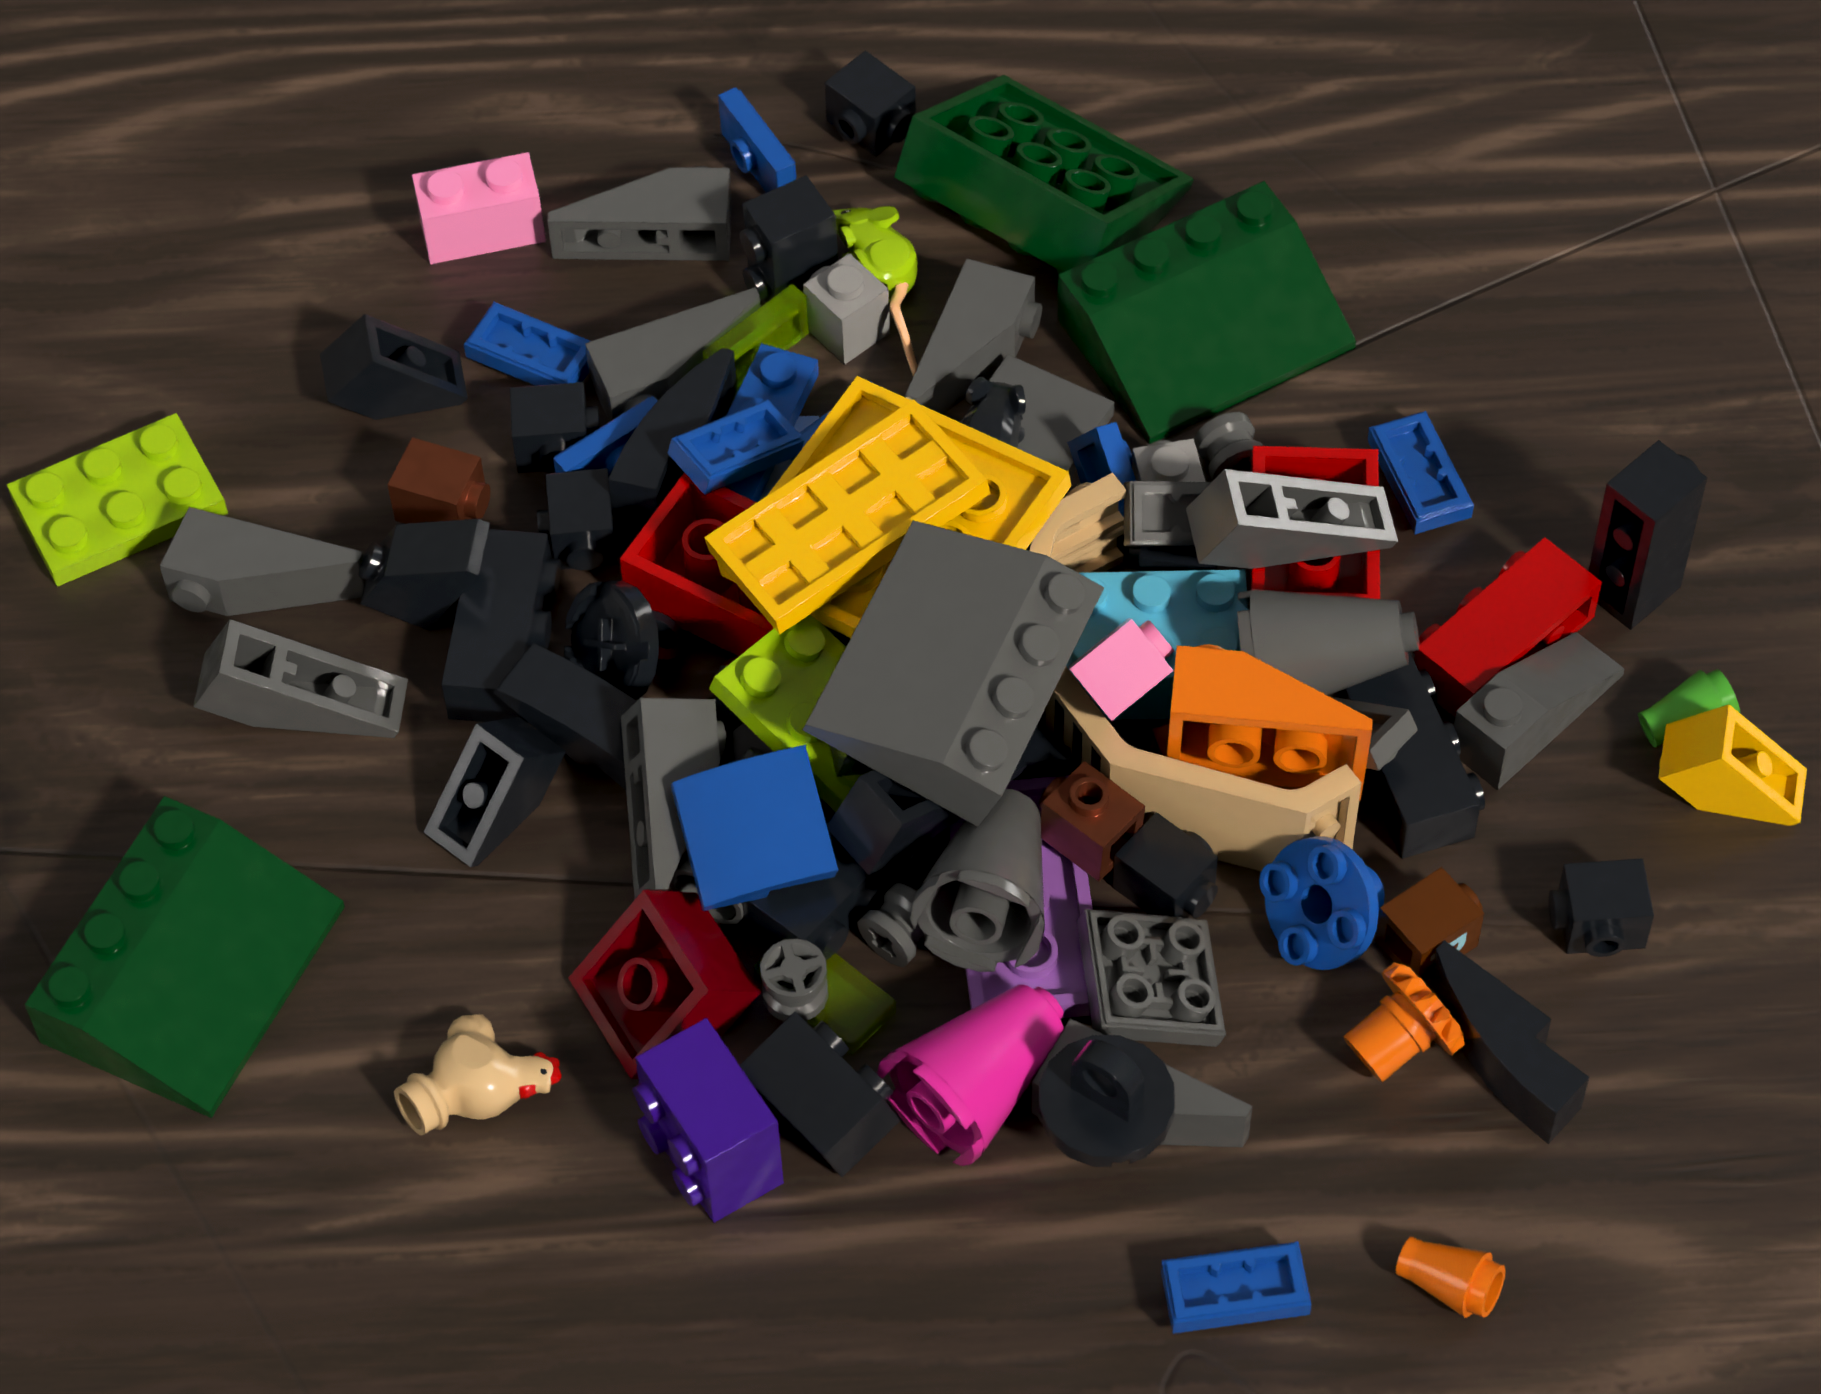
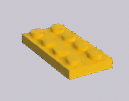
(845, 515)

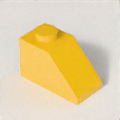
(1732, 768)

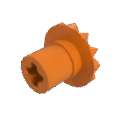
(1403, 1025)

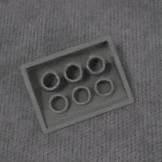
(954, 665)

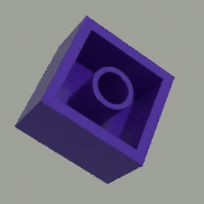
(708, 1121)

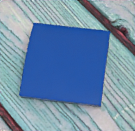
(754, 827)

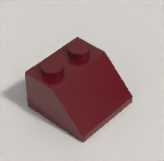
(661, 974)

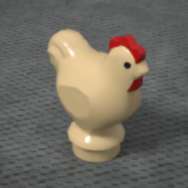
(472, 1078)

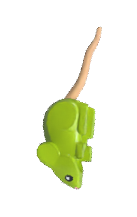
(885, 255)

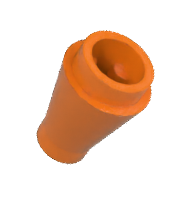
(1454, 1275)

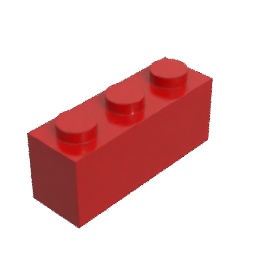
(1524, 610)

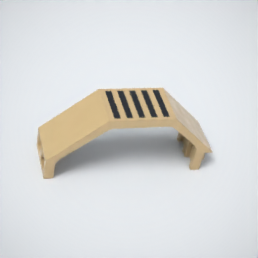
(1235, 815)

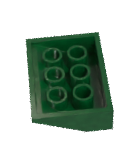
(1036, 174)
(1203, 312)
(183, 959)

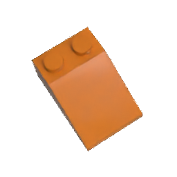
(1260, 721)

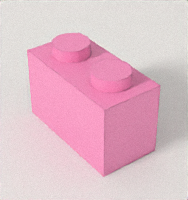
(479, 208)
(1123, 666)

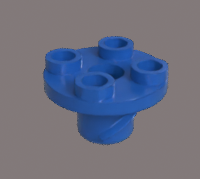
(1321, 902)

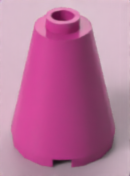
(973, 1070)

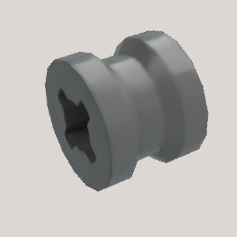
(1227, 443)
(890, 927)
(803, 967)

